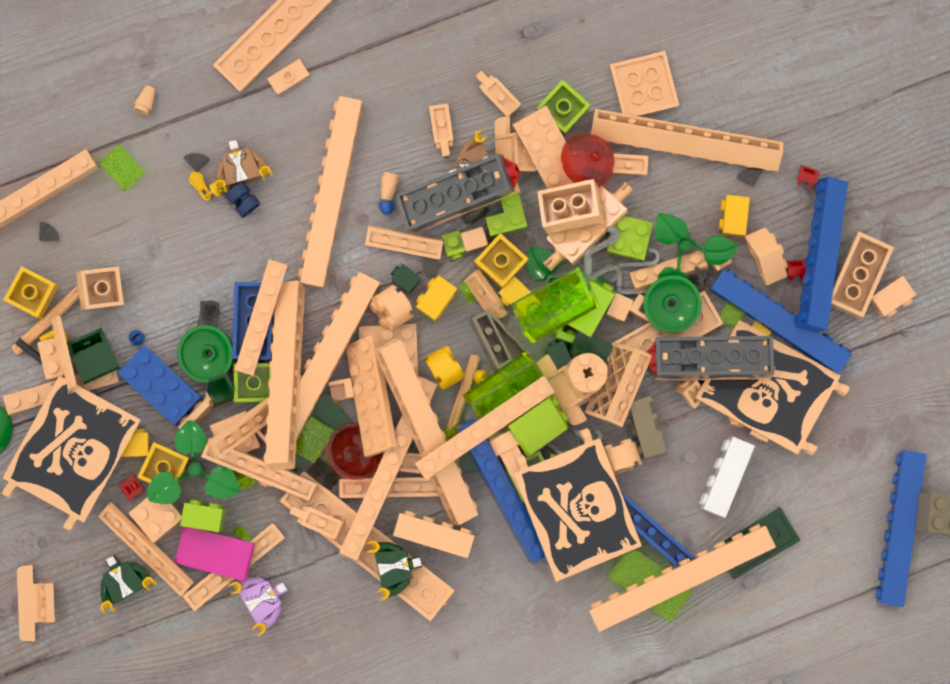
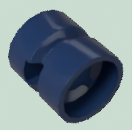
(242, 199)

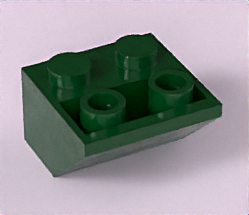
(92, 355)

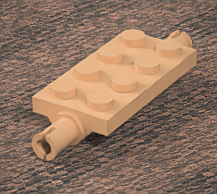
(574, 242)

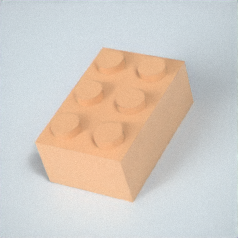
(570, 206)

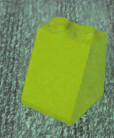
(604, 294)
(539, 425)

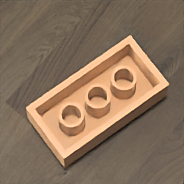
(860, 274)
(434, 535)

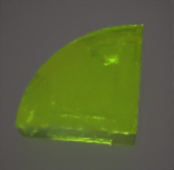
(467, 293)
(243, 534)

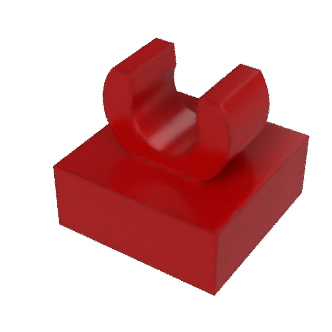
(807, 174)
(796, 267)
(131, 487)

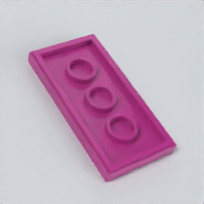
(215, 553)

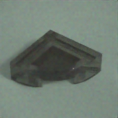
(196, 160)
(750, 176)
(47, 232)
(430, 267)

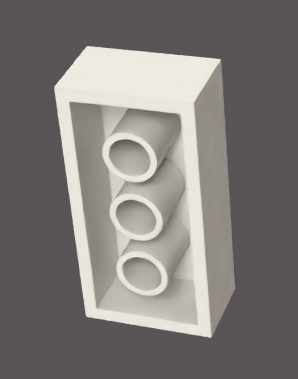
(727, 476)

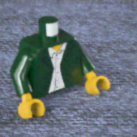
(393, 567)
(122, 582)

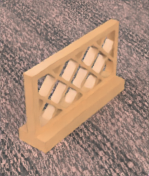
(625, 387)

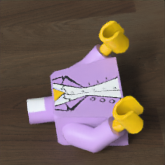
(261, 600)

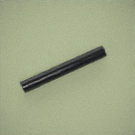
(29, 350)

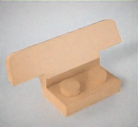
(511, 145)
(56, 356)
(567, 397)
(34, 603)

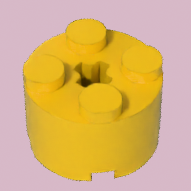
(444, 367)

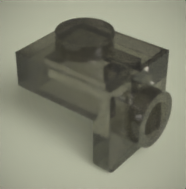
(699, 279)
(209, 313)
(324, 473)

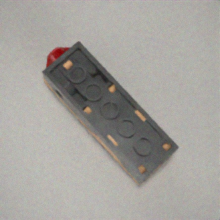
(458, 192)
(712, 358)

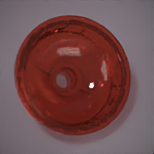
(580, 162)
(348, 440)

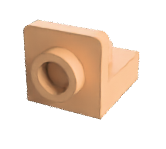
(689, 390)

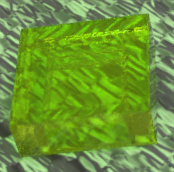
(731, 314)

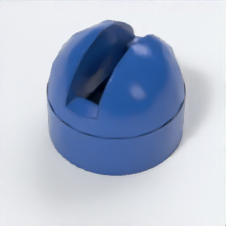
(387, 207)
(139, 340)

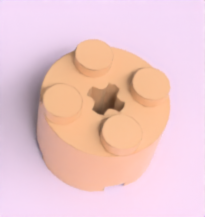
(391, 308)
(596, 369)
(623, 457)

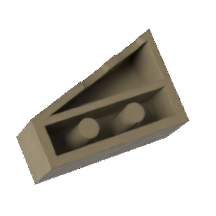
(495, 339)
(646, 428)

